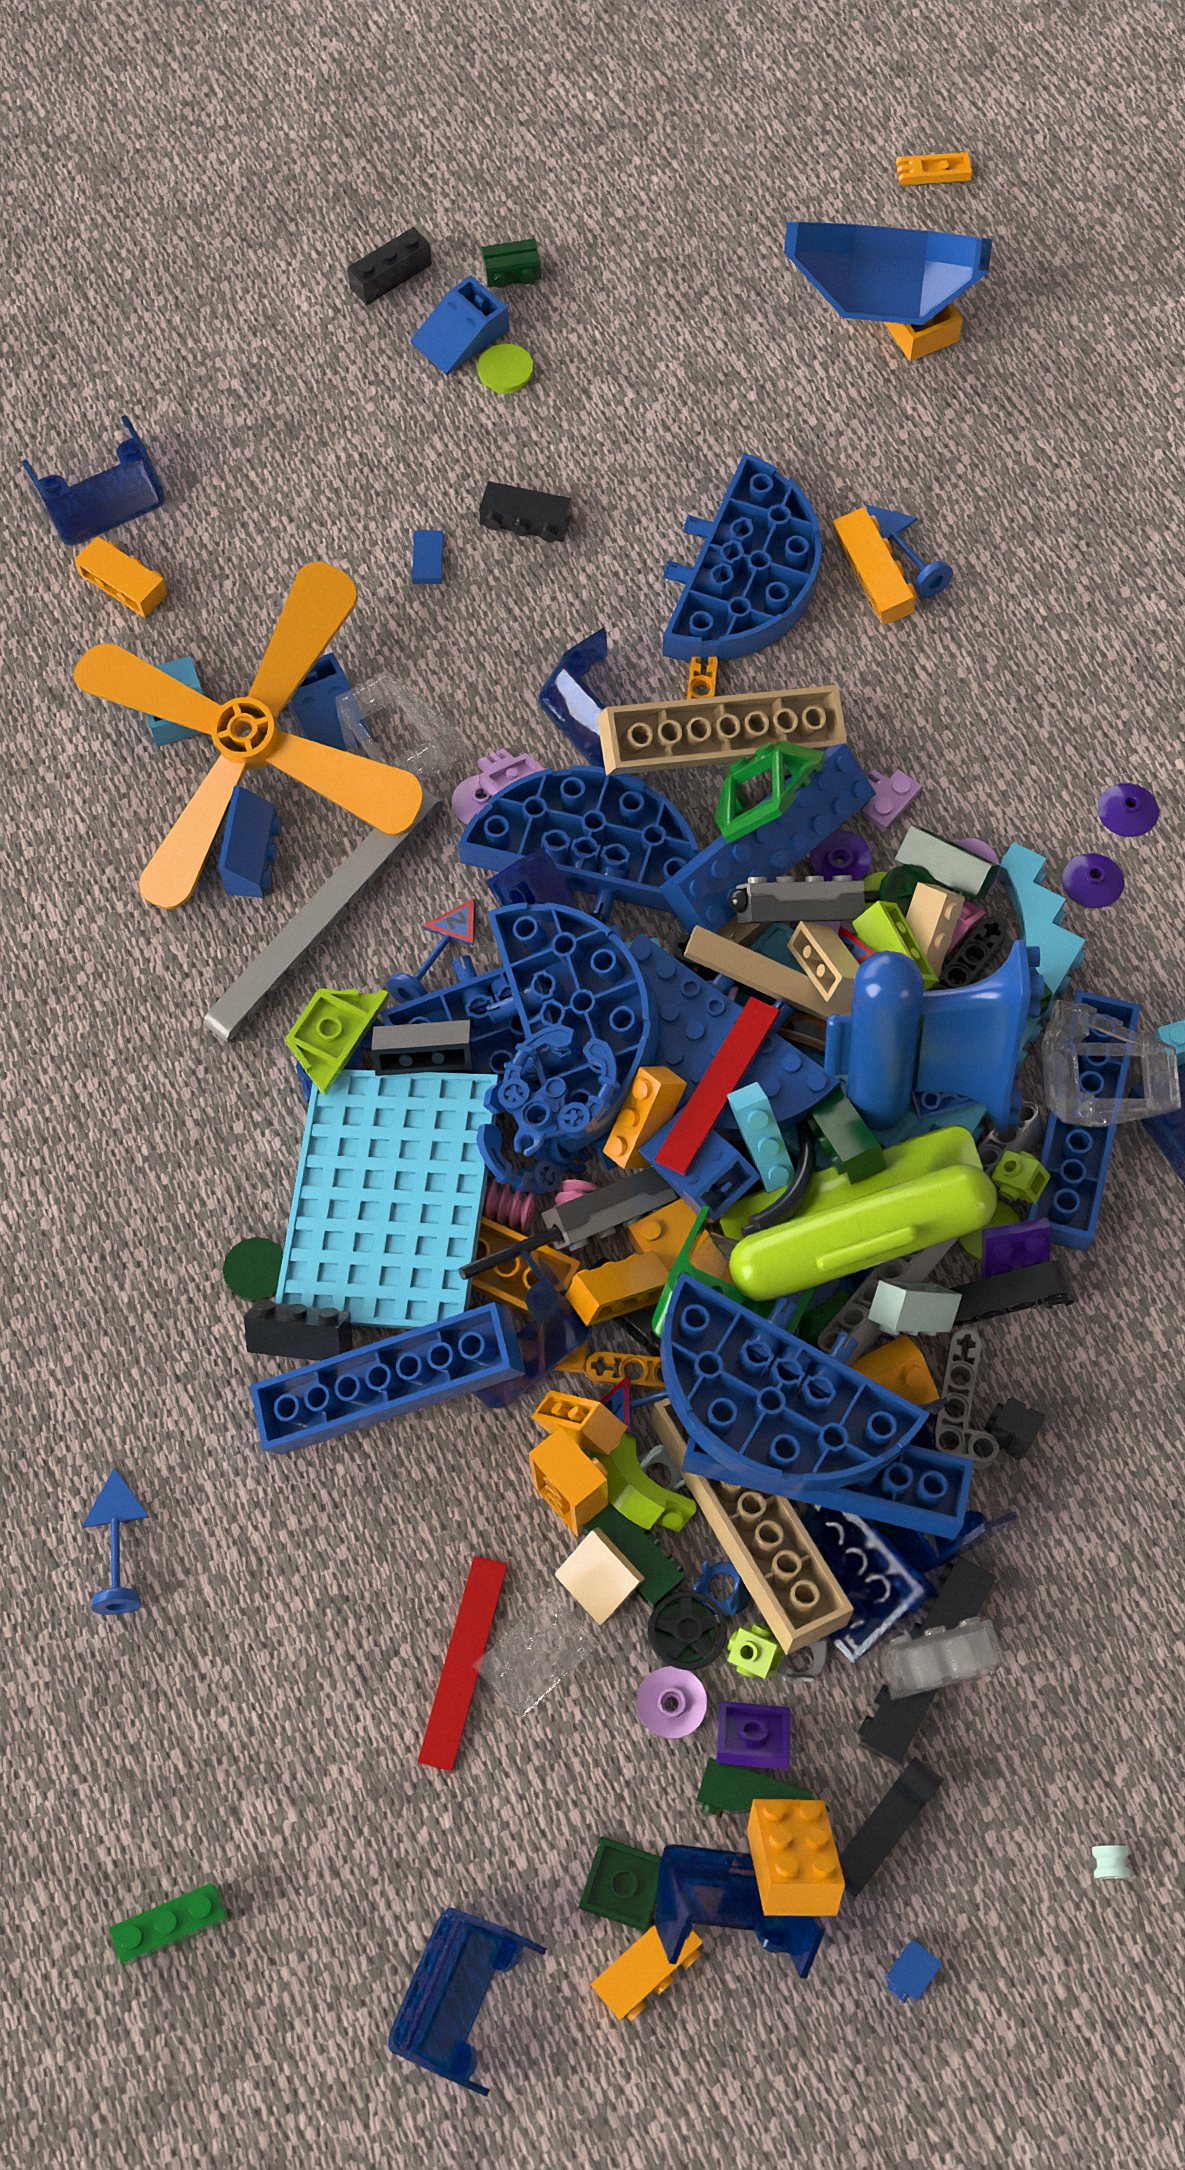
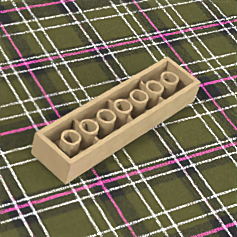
(717, 728)
(765, 1547)

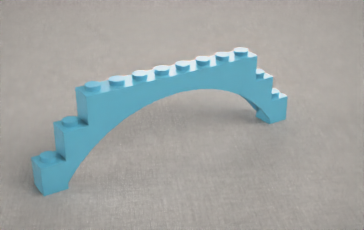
(1039, 920)

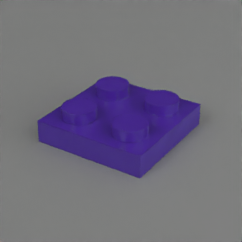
(1015, 1246)
(753, 1735)

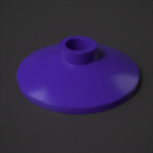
(1126, 820)
(844, 846)
(1090, 891)

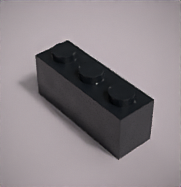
(389, 266)
(525, 511)
(422, 1048)
(297, 1331)

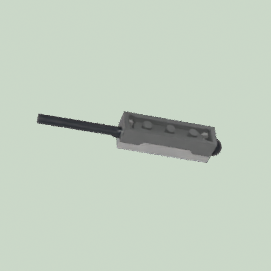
(800, 901)
(588, 1215)

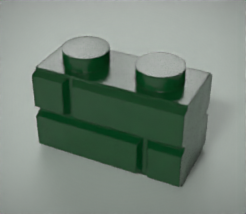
(511, 263)

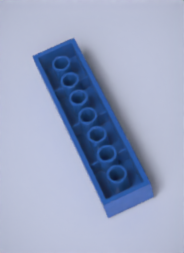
(703, 885)
(1079, 1154)
(387, 1379)
(915, 1491)

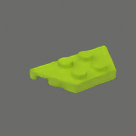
(332, 1031)

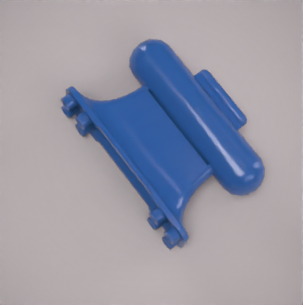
(933, 1040)

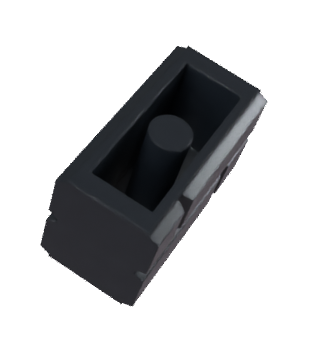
(1014, 1427)

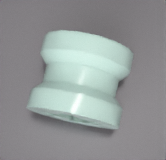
(1111, 1862)

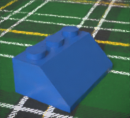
(249, 844)

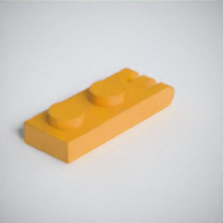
(934, 168)

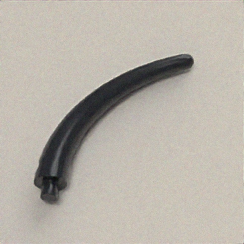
(794, 1196)

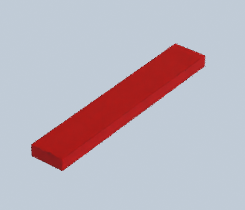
(719, 1080)
(458, 1676)

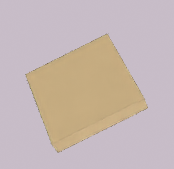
(599, 1576)

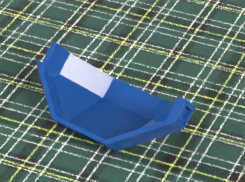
(886, 270)

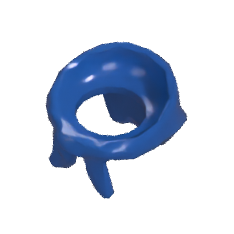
(736, 1601)

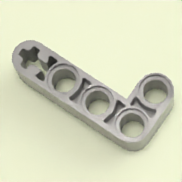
(961, 1397)

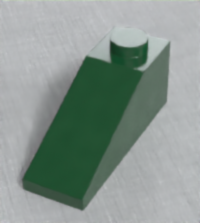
(732, 1790)

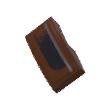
(804, 1031)

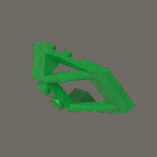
(799, 761)

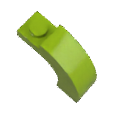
(637, 1494)

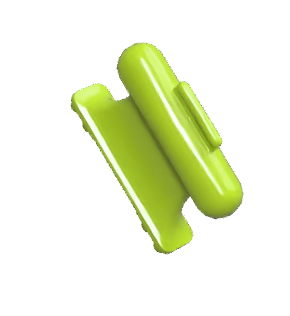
(921, 1199)

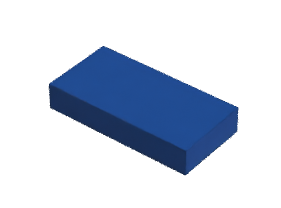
(427, 557)

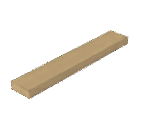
(759, 973)

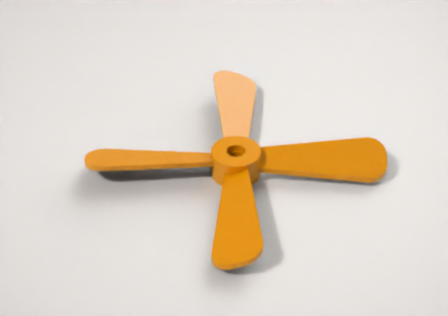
(309, 621)

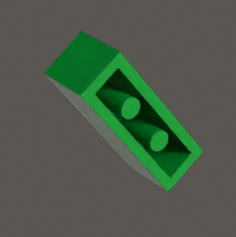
(169, 1924)

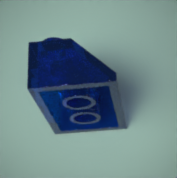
(531, 881)

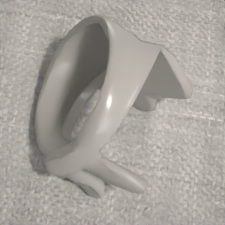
(819, 1650)

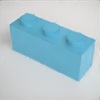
(762, 1136)

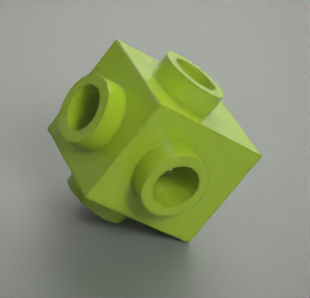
(1020, 1176)
(755, 1651)

